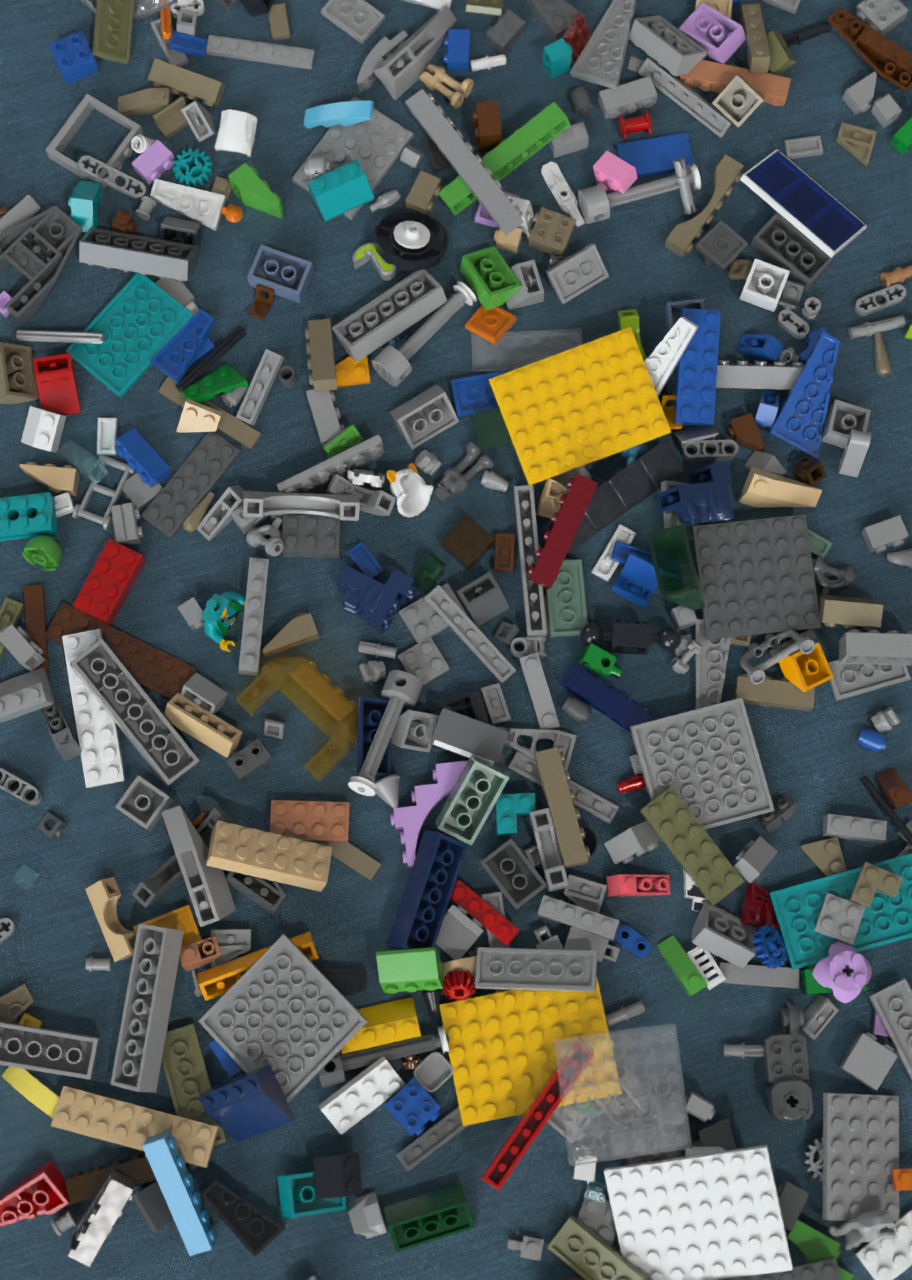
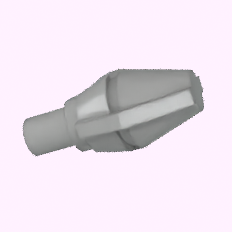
(385, 200)

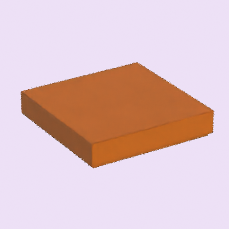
(490, 323)

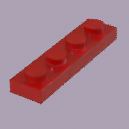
(484, 913)

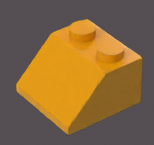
(806, 669)

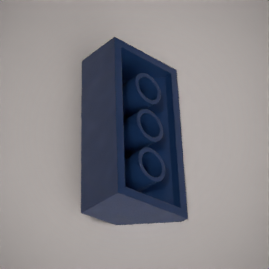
(369, 717)

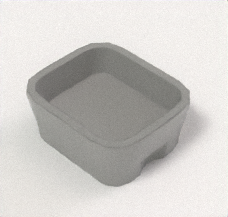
(433, 1072)

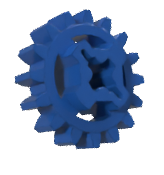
(770, 946)

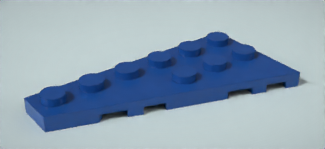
(806, 406)

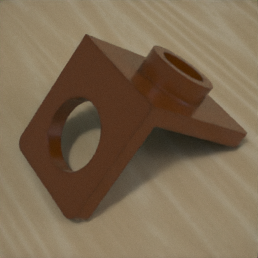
(261, 305)

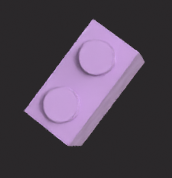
(153, 162)

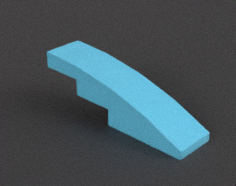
(338, 113)

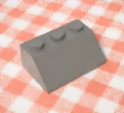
(424, 416)
(24, 694)
(724, 935)

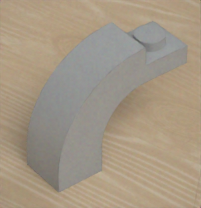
(371, 501)

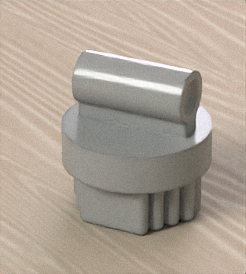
(427, 462)
(373, 671)
(885, 720)

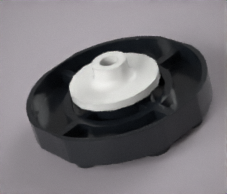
(410, 240)

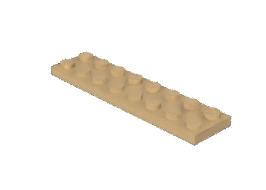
(131, 1124)

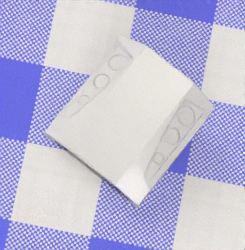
(236, 132)

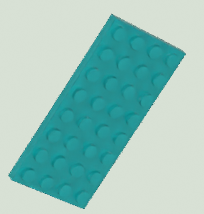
(881, 923)

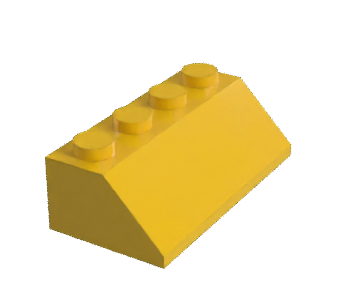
(386, 1025)

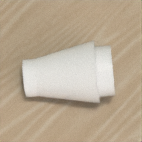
(141, 143)

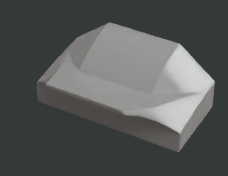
(367, 1216)

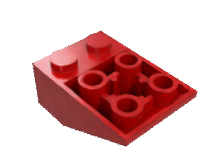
(57, 384)

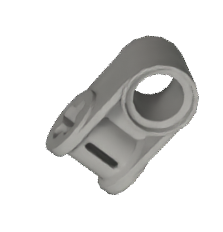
(530, 645)

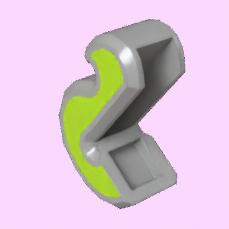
(368, 252)

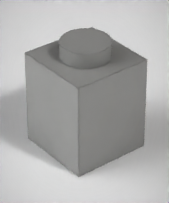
(187, 22)
(886, 110)
(192, 613)
(683, 617)

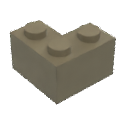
(871, 880)

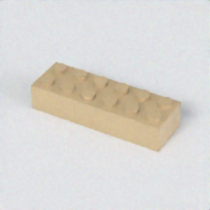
(269, 856)

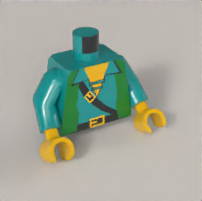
(220, 615)

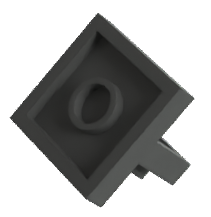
(721, 246)

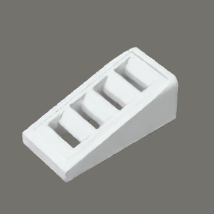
(707, 956)

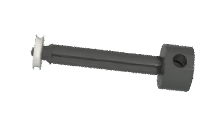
(389, 1051)

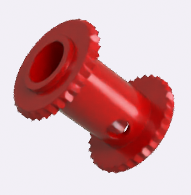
(635, 125)

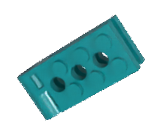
(26, 524)

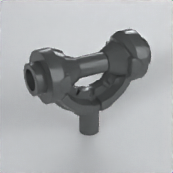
(844, 576)

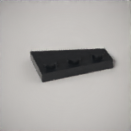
(346, 980)

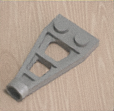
(562, 740)

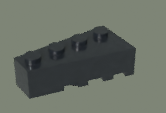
(243, 1219)

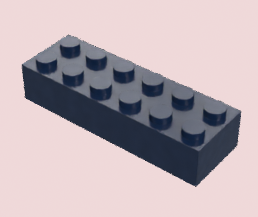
(427, 892)

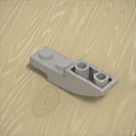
(378, 54)

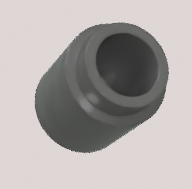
(581, 101)
(577, 709)

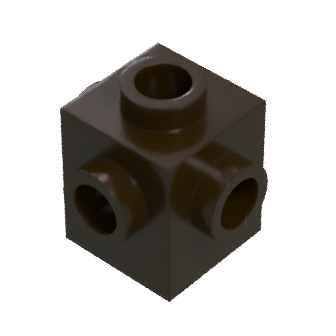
(809, 470)

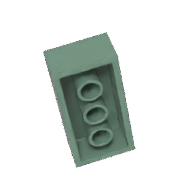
(471, 799)

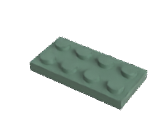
(567, 601)

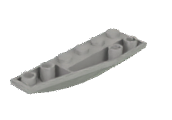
(414, 55)
(204, 884)

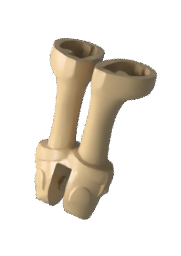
(436, 75)

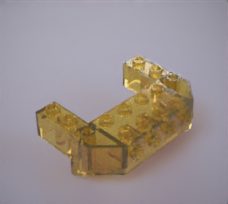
(315, 699)

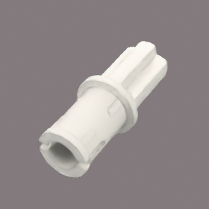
(487, 62)

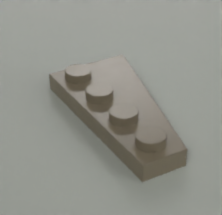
(15, 1003)

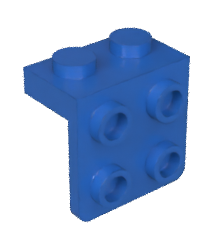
(636, 580)

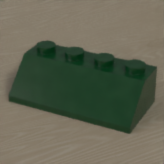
(428, 1217)

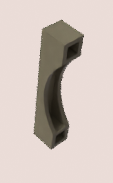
(683, 235)

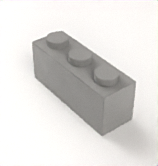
(627, 98)
(324, 414)
(854, 828)

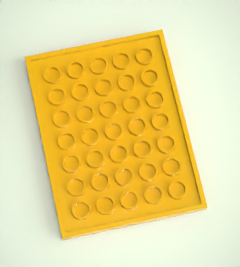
(579, 406)
(506, 1045)

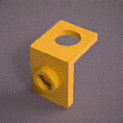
(669, 411)

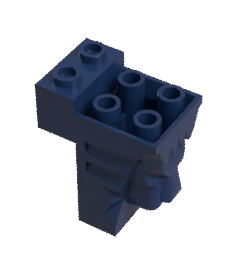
(703, 499)
(372, 599)

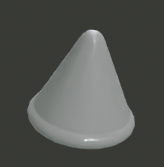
(388, 789)

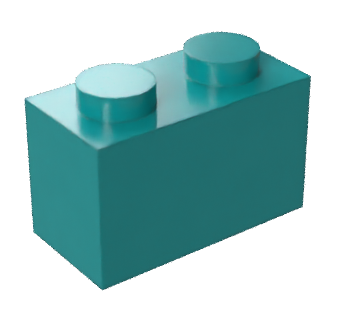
(557, 58)

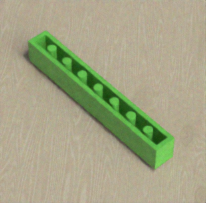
(509, 154)

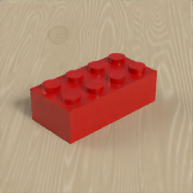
(109, 582)

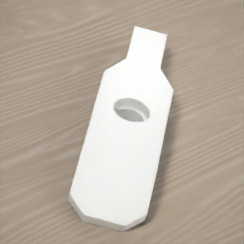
(558, 184)

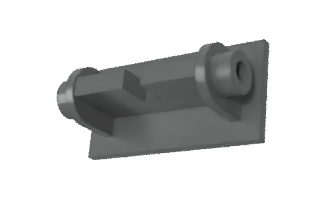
(783, 808)

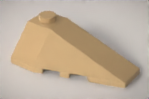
(773, 490)

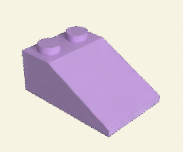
(714, 32)

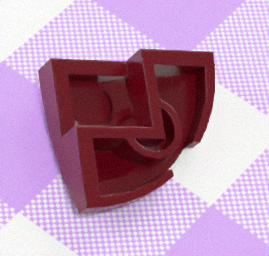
(758, 909)

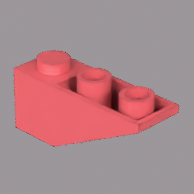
(637, 885)

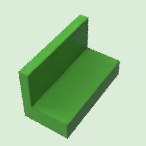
(343, 441)

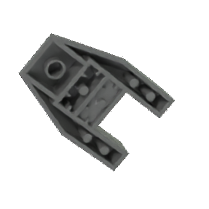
(40, 253)

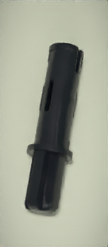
(809, 33)

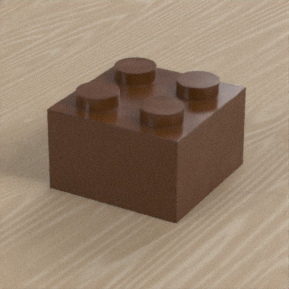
(487, 126)

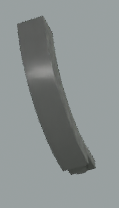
(169, 873)

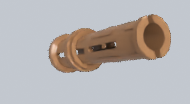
(897, 275)

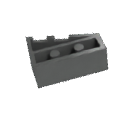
(553, 16)
(261, 891)

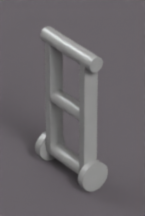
(106, 521)

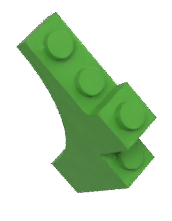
(815, 1245)

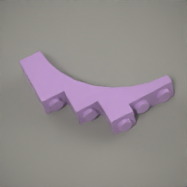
(426, 798)

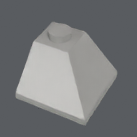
(415, 730)

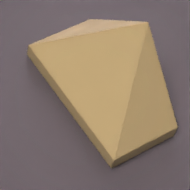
(466, 964)

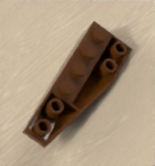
(877, 50)

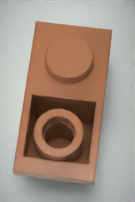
(199, 953)

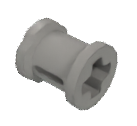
(145, 208)
(811, 303)
(64, 1222)

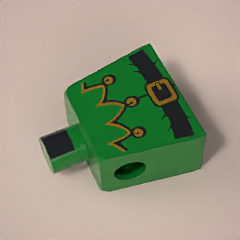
(593, 656)

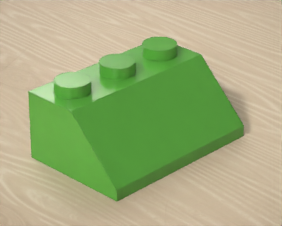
(489, 277)
(410, 970)

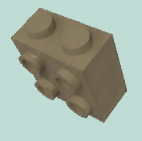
(551, 232)

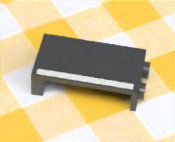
(470, 736)

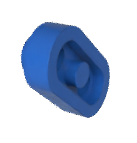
(632, 941)

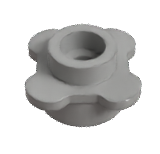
(785, 354)

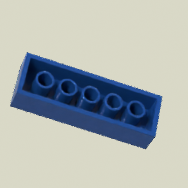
(698, 371)

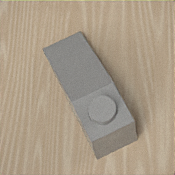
(220, 513)

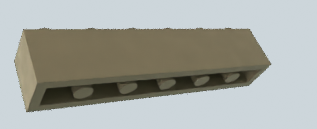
(559, 801)

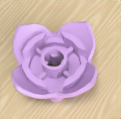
(829, 971)

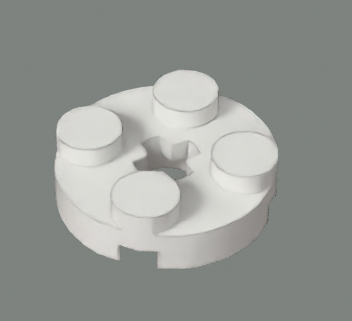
(360, 476)

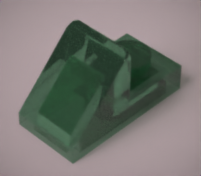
(429, 572)

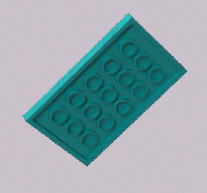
(134, 331)

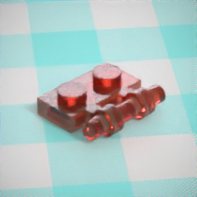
(577, 36)

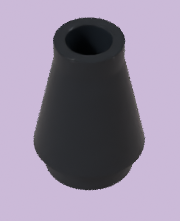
(432, 1000)

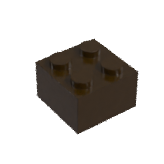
(467, 542)

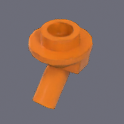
(232, 213)

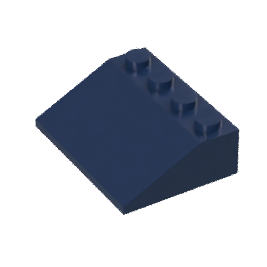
(248, 1104)

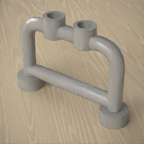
(756, 674)

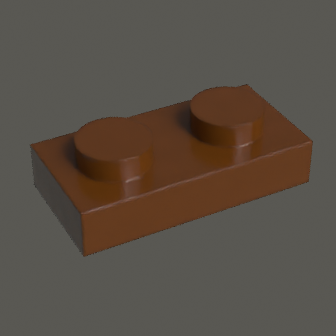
(504, 552)

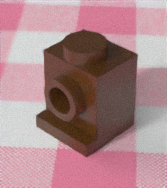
(124, 223)

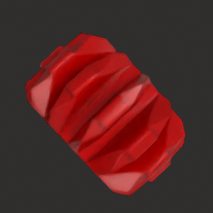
(459, 985)

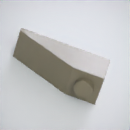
(144, 102)
(293, 634)

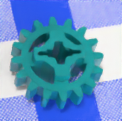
(189, 161)

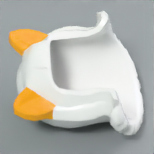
(409, 491)

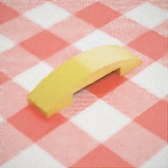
(32, 1089)

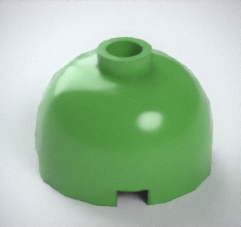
(43, 551)

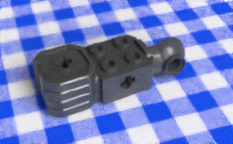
(788, 1068)

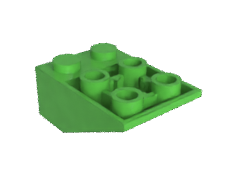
(254, 191)

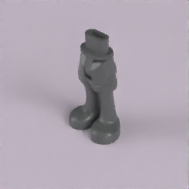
(453, 481)

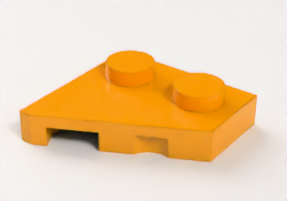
(352, 373)

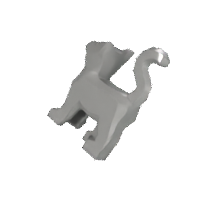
(866, 1228)

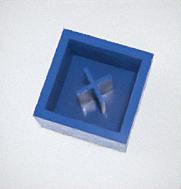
(73, 57)

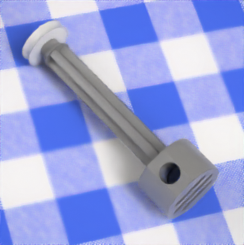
(596, 203)
(394, 364)
(402, 692)

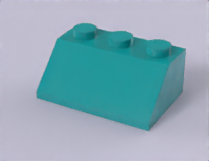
(340, 190)

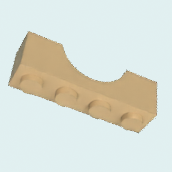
(104, 901)

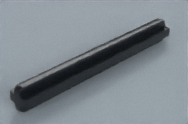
(211, 358)

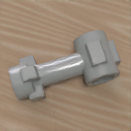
(680, 664)

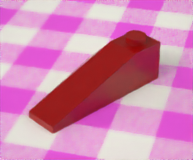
(35, 1195)

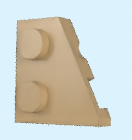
(198, 418)

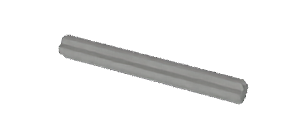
(60, 336)

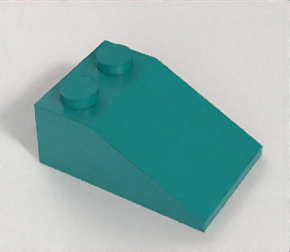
(298, 1197)

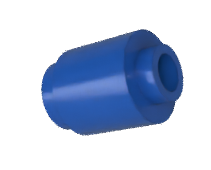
(872, 740)

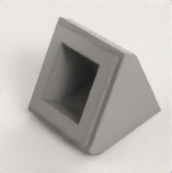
(411, 156)
(274, 728)

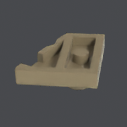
(857, 141)
(826, 856)

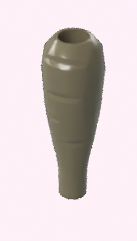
(882, 361)
(194, 518)

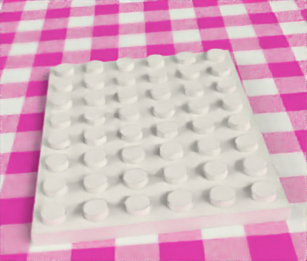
(700, 1216)

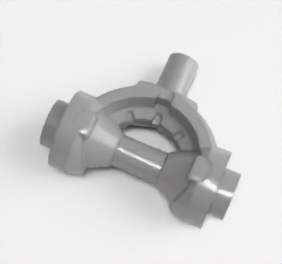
(273, 545)

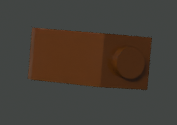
(745, 433)
(894, 788)

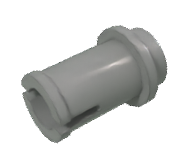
(98, 964)

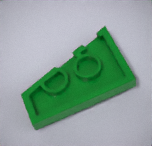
(218, 381)

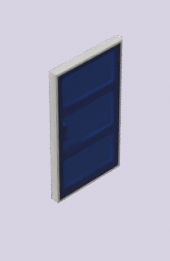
(803, 203)

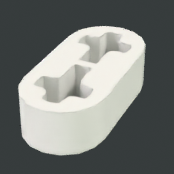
(187, 5)

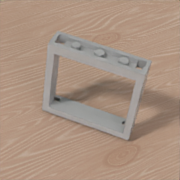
(74, 123)

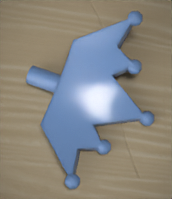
(396, 344)

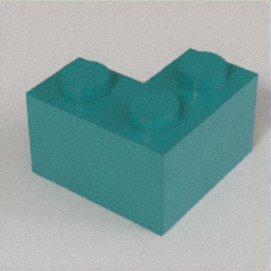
(85, 204)
(510, 806)

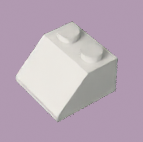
(43, 429)

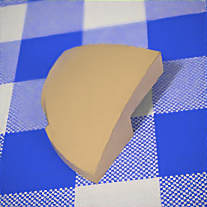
(550, 498)

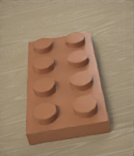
(311, 820)

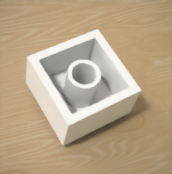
(764, 285)

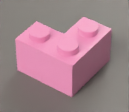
(614, 173)

